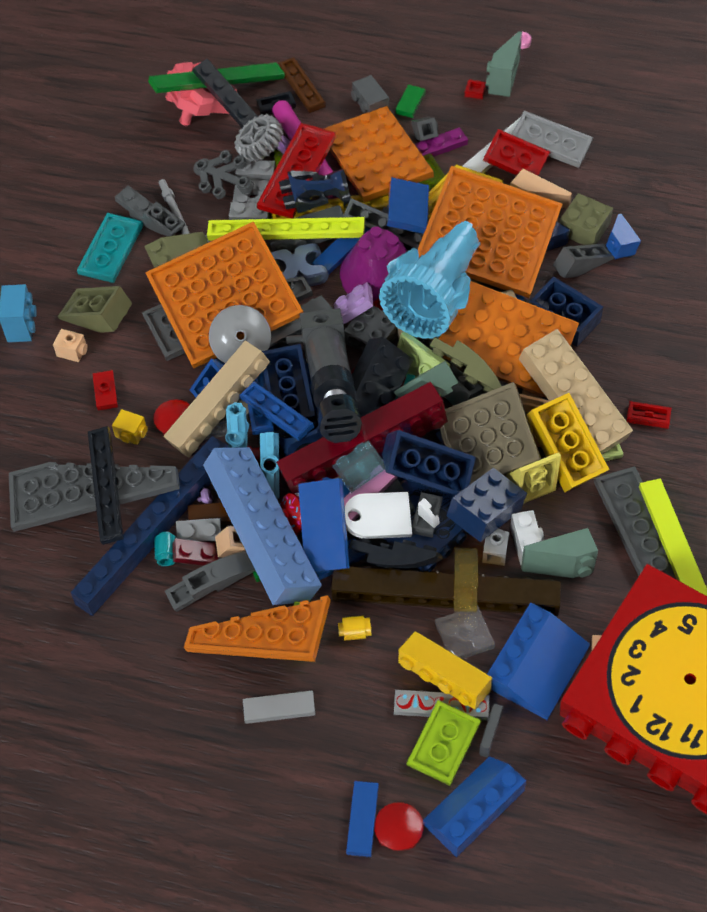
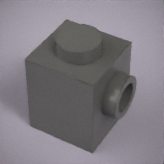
(425, 128)

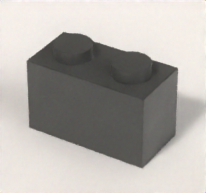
(369, 94)

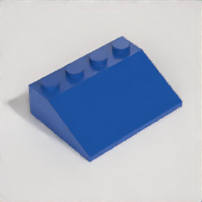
(537, 661)

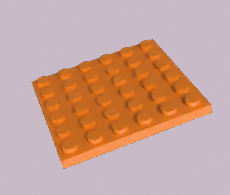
(508, 224)
(218, 276)

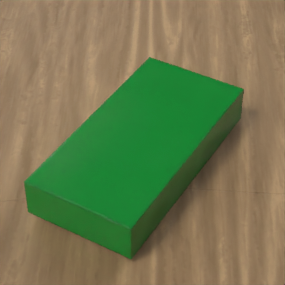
(410, 101)

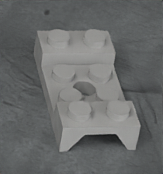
(243, 206)

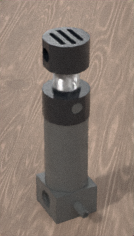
(330, 374)

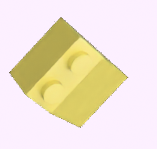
(538, 477)

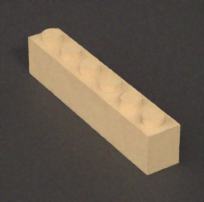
(213, 400)

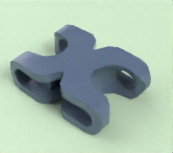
(299, 263)

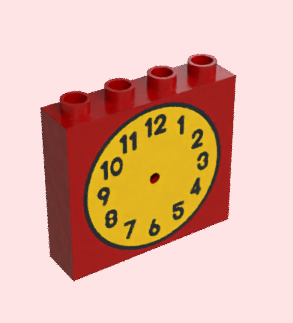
(649, 685)

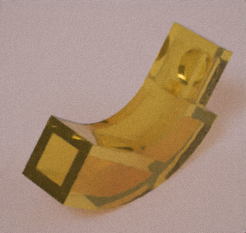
(465, 579)

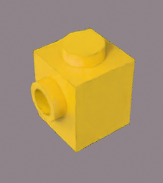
(129, 427)

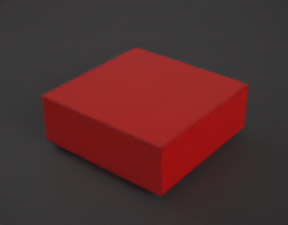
(475, 89)

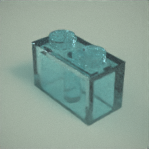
(359, 466)

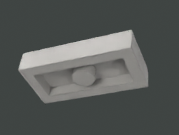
(198, 530)

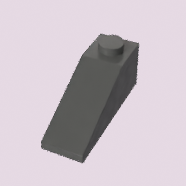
(580, 259)

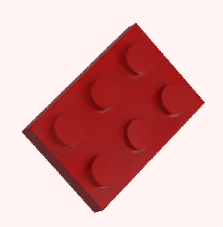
(515, 154)

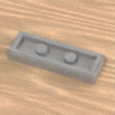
(278, 707)

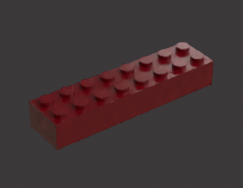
(412, 413)

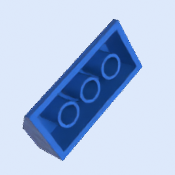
(474, 804)

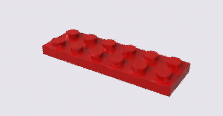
(303, 153)

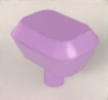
(206, 496)

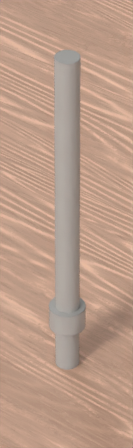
(169, 196)

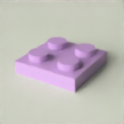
(355, 302)

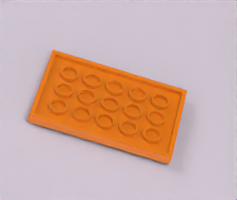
(374, 150)
(501, 328)

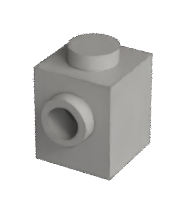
(496, 547)

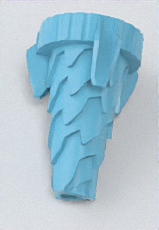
(428, 290)

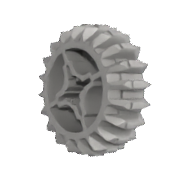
(258, 138)

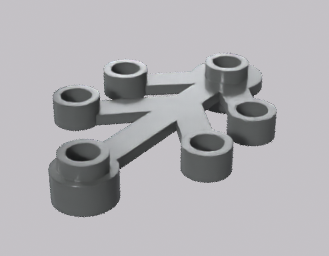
(205, 167)

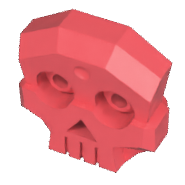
(193, 101)

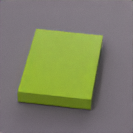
(443, 742)

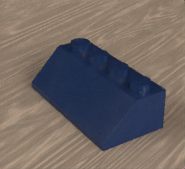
(427, 462)

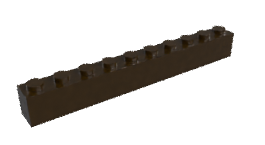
(437, 589)

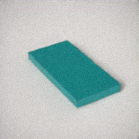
(110, 247)

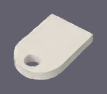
(380, 515)

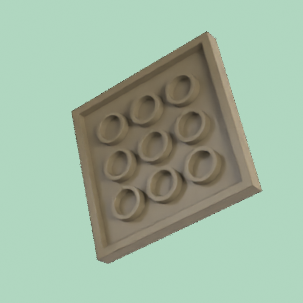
(493, 431)

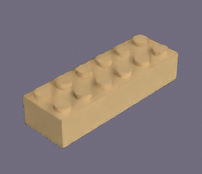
(560, 372)

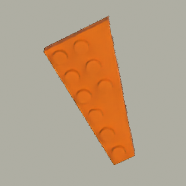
(269, 633)

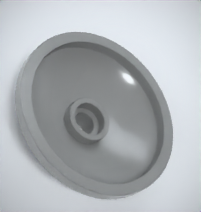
(234, 320)

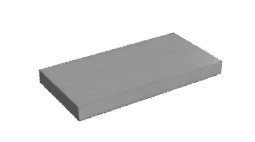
(561, 141)

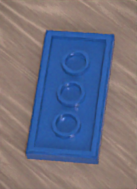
(408, 205)
(324, 524)

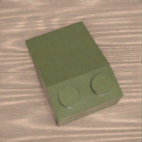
(171, 247)
(96, 308)

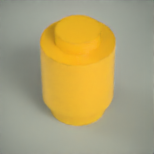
(354, 628)

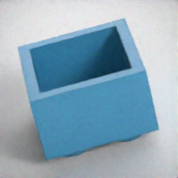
(17, 313)

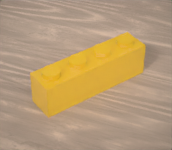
(445, 670)

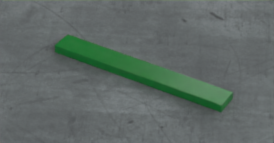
(233, 75)

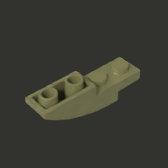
(476, 368)

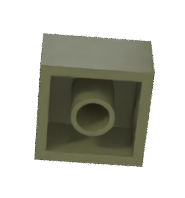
(586, 219)

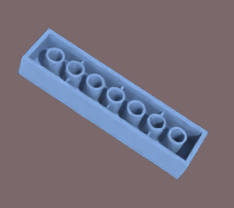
(261, 525)

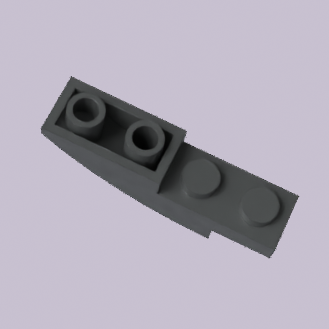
(153, 215)
(208, 578)

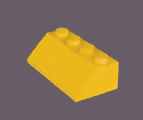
(563, 430)

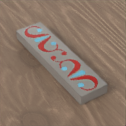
(422, 704)

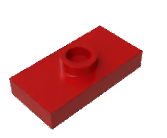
(105, 390)

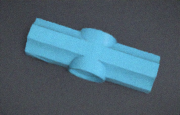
(236, 426)
(270, 452)

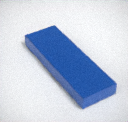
(362, 819)

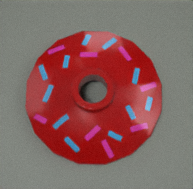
(291, 507)

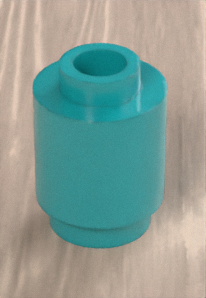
(164, 548)

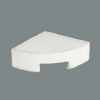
(425, 512)

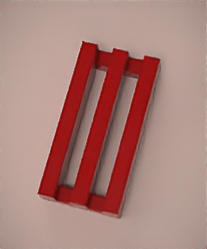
(648, 417)

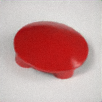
(168, 414)
(398, 826)

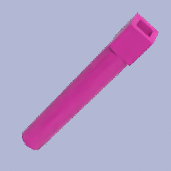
(290, 124)

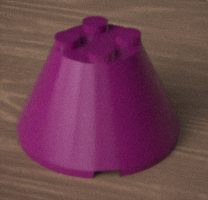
(370, 259)

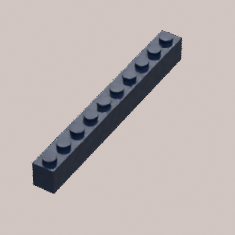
(139, 537)

